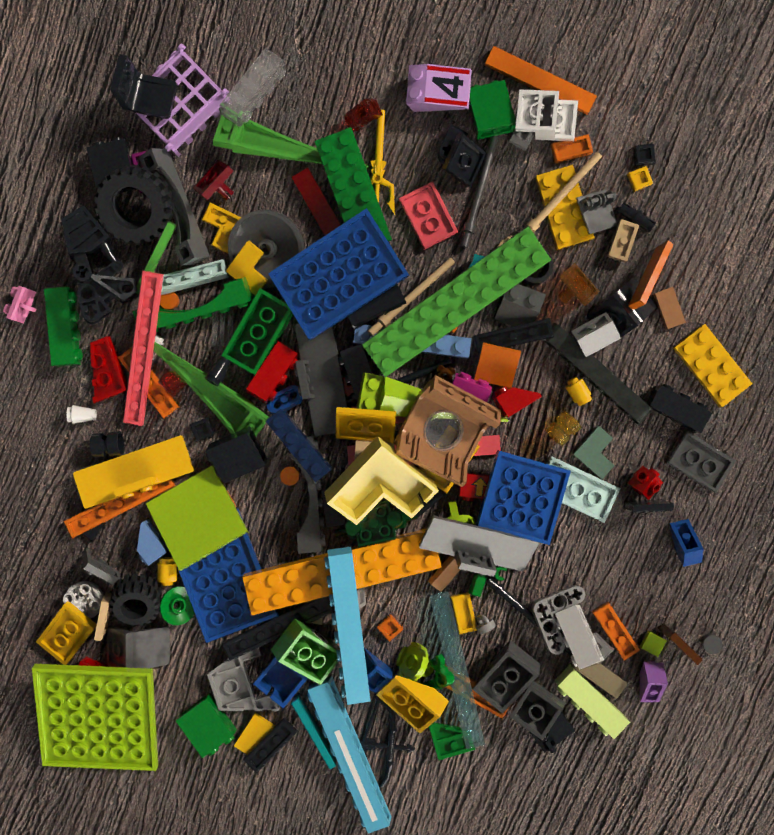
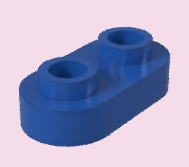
(285, 399)

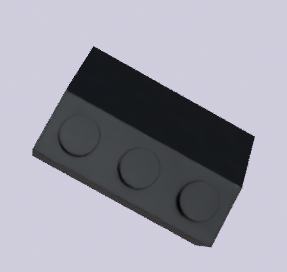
(380, 305)

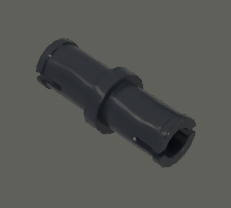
(636, 217)

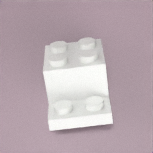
(546, 115)

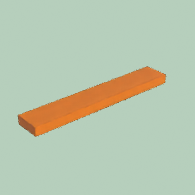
(538, 78)
(105, 511)

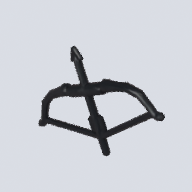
(371, 744)

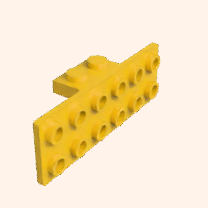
(133, 472)

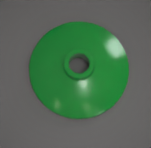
(180, 614)

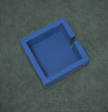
(283, 680)

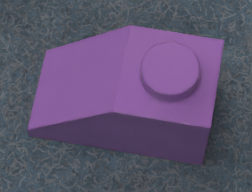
(652, 681)

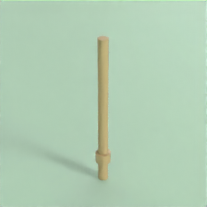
(534, 223)
(385, 320)

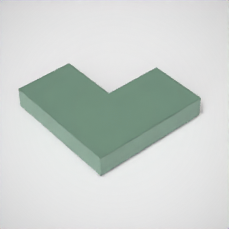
(590, 452)

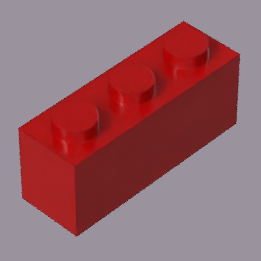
(272, 373)

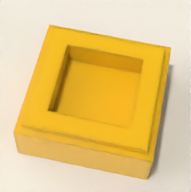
(639, 178)

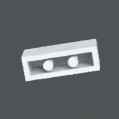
(578, 637)

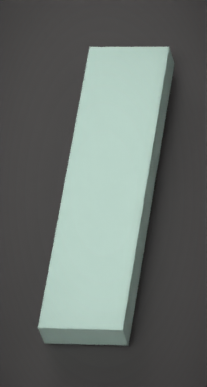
(194, 276)

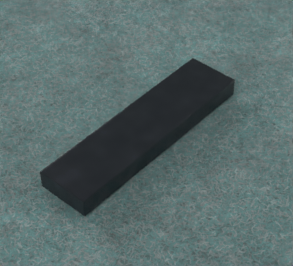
(517, 334)

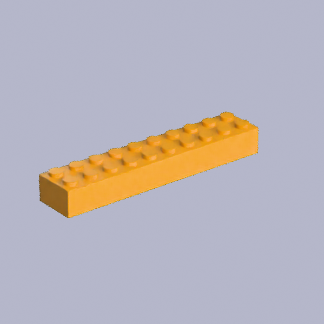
(307, 578)

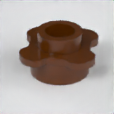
(448, 371)

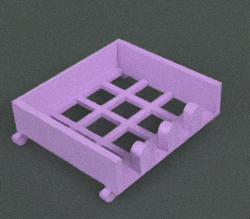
(198, 119)

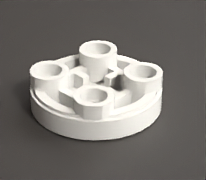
(85, 597)

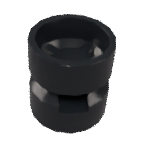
(104, 444)

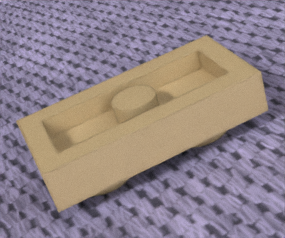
(623, 240)

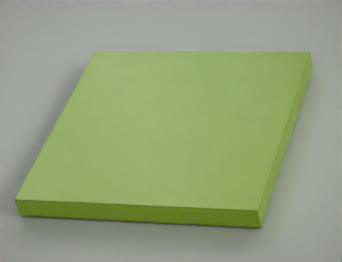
(196, 518)

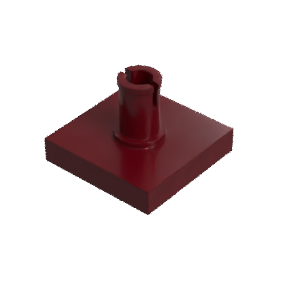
(214, 180)

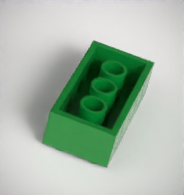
(258, 332)

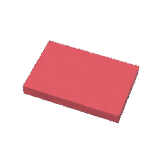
(428, 215)

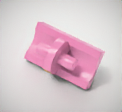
(20, 305)

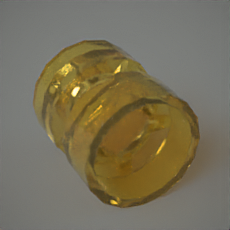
(565, 426)

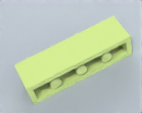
(593, 702)

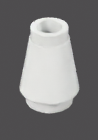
(80, 414)

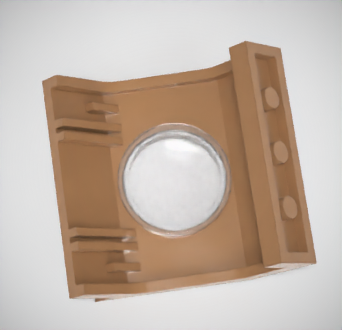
(445, 429)

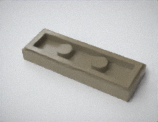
(604, 678)

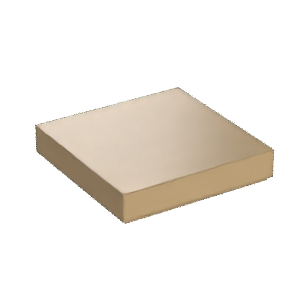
(103, 617)

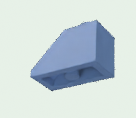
(150, 543)

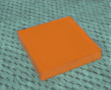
(497, 365)

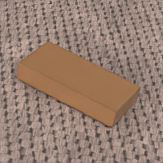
(669, 308)
(444, 575)

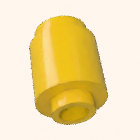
(578, 391)
(166, 571)

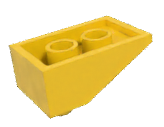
(413, 702)

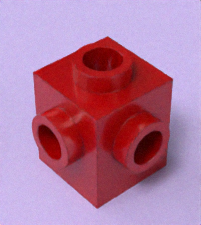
(646, 482)

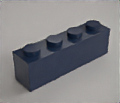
(298, 445)

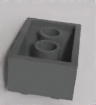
(507, 677)

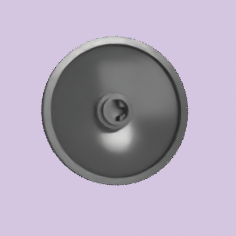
(272, 234)

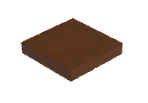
(680, 644)

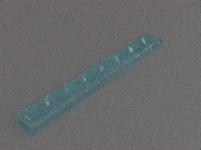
(456, 664)

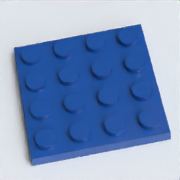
(523, 497)

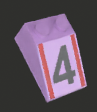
(438, 88)

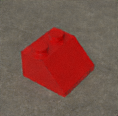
(513, 399)

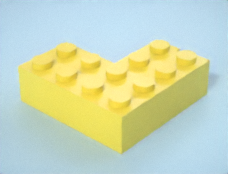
(379, 475)

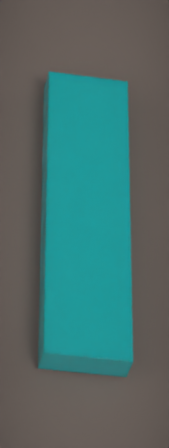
(314, 731)

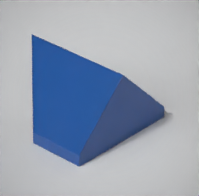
(377, 672)

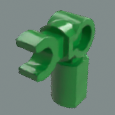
(479, 581)
(443, 675)

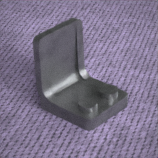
(138, 648)

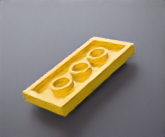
(566, 218)
(712, 365)

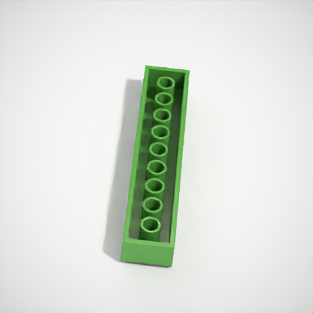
(457, 301)

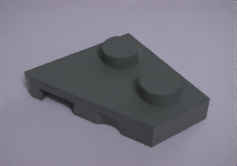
(99, 568)

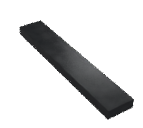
(276, 627)

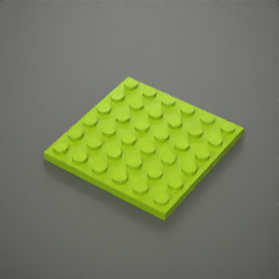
(96, 716)

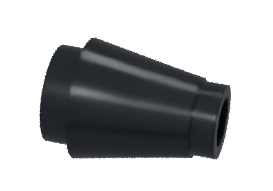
(217, 371)

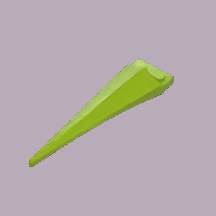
(388, 395)

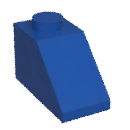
(686, 543)

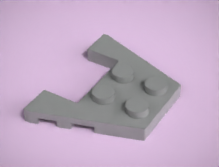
(233, 686)

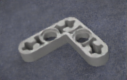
(550, 609)

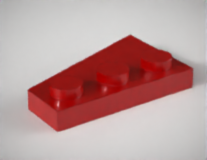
(107, 371)

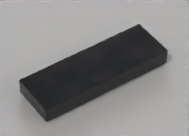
(270, 745)

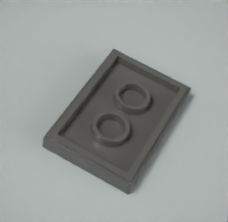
(700, 461)

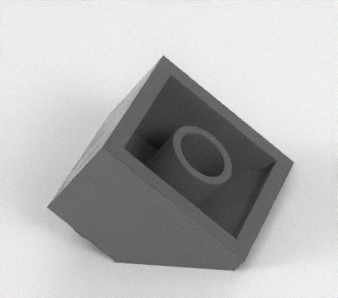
(519, 306)
(538, 710)

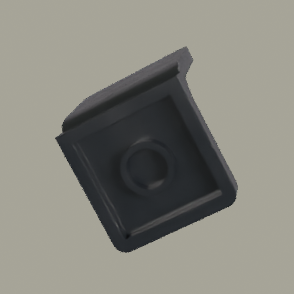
(142, 92)
(618, 310)

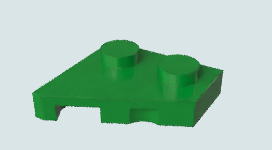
(448, 740)

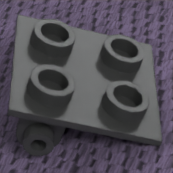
(597, 211)

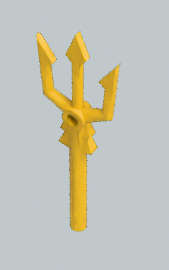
(379, 165)

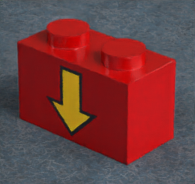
(474, 487)

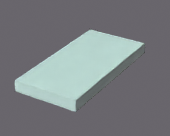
(587, 492)

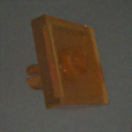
(577, 285)

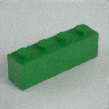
(62, 326)

